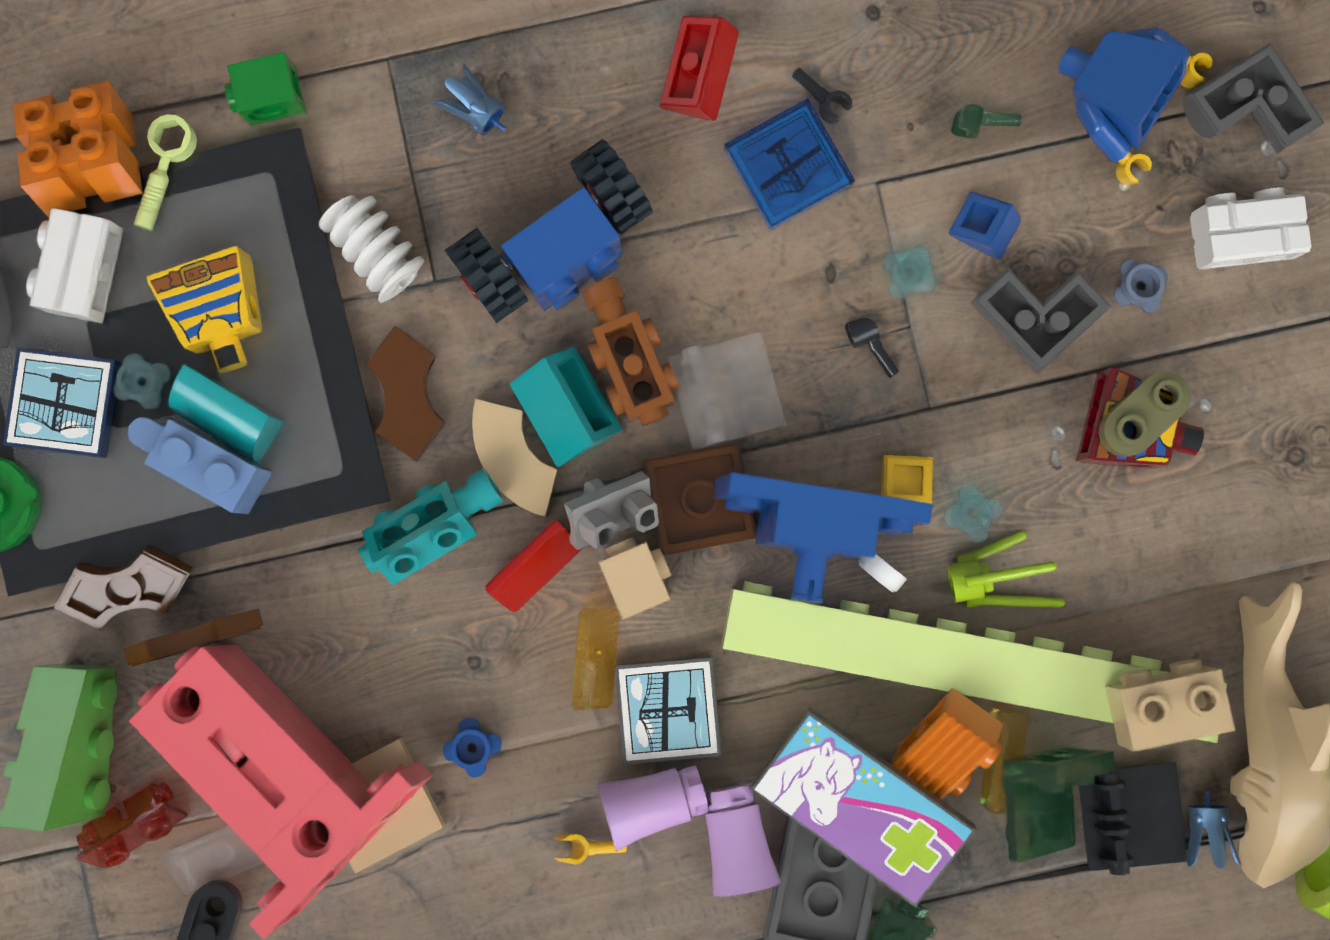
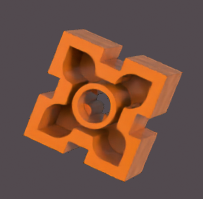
(77, 148)

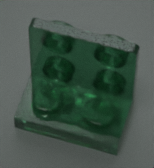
(1041, 797)

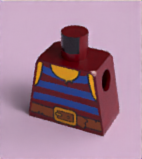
(1108, 390)

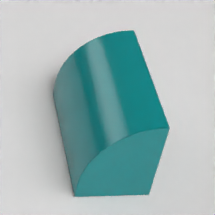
(565, 406)
(223, 413)

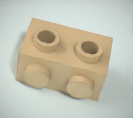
(635, 576)
(1169, 706)

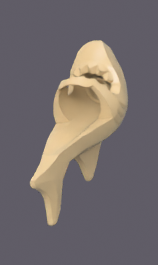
(1288, 751)

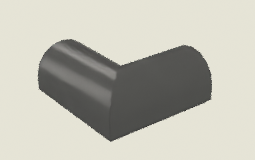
(1256, 87)
(1036, 328)

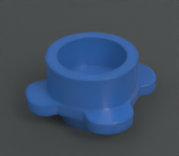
(458, 748)

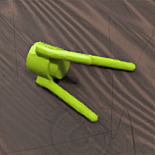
(972, 580)

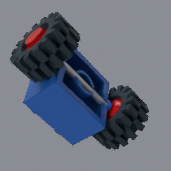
(563, 246)

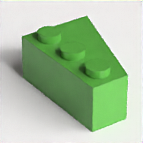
(64, 748)

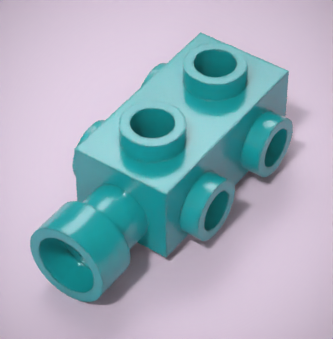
(426, 529)

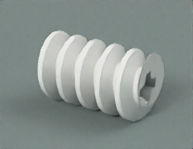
(370, 246)

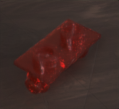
(110, 839)

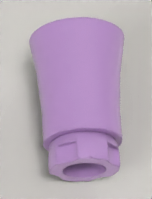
(651, 803)
(738, 843)

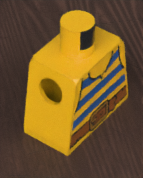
(211, 304)

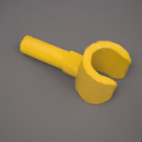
(582, 848)

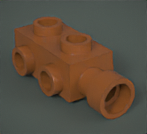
(632, 369)

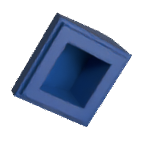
(986, 224)

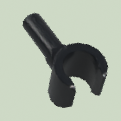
(823, 96)
(864, 332)

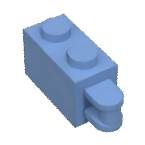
(200, 463)

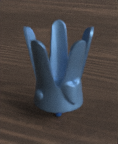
(480, 110)
(1215, 821)

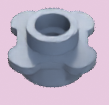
(1154, 284)

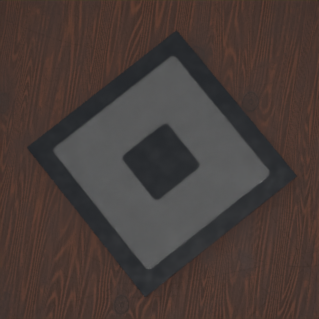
(297, 367)

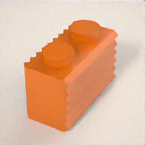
(949, 746)

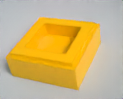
(907, 477)

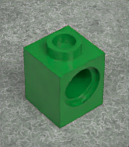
(265, 89)

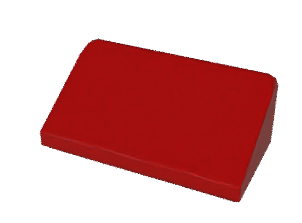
(699, 67)
(532, 567)

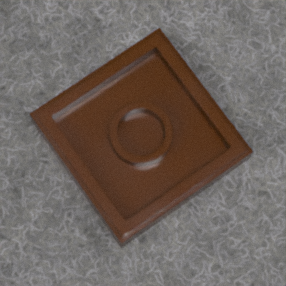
(685, 502)

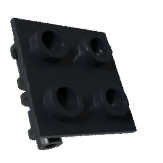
(1133, 818)

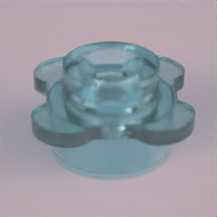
(916, 260)
(127, 381)
(959, 516)

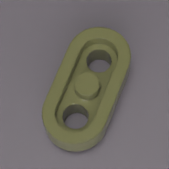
(1146, 412)

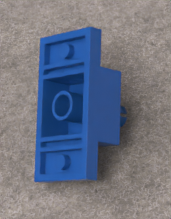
(818, 522)

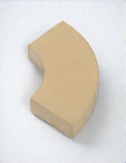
(509, 460)

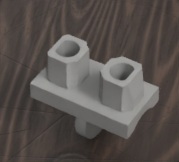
(610, 509)

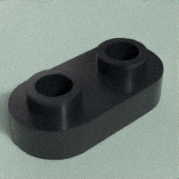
(206, 923)

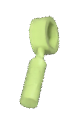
(158, 179)

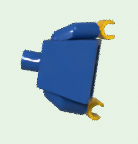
(1127, 87)

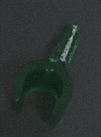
(971, 117)

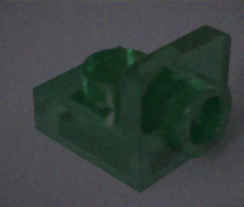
(901, 922)

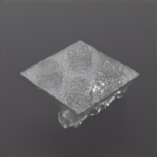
(727, 391)

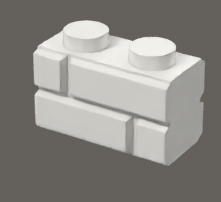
(1250, 230)
(74, 265)

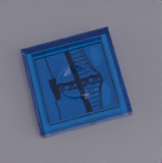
(789, 164)

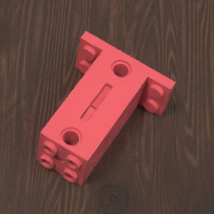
(269, 773)

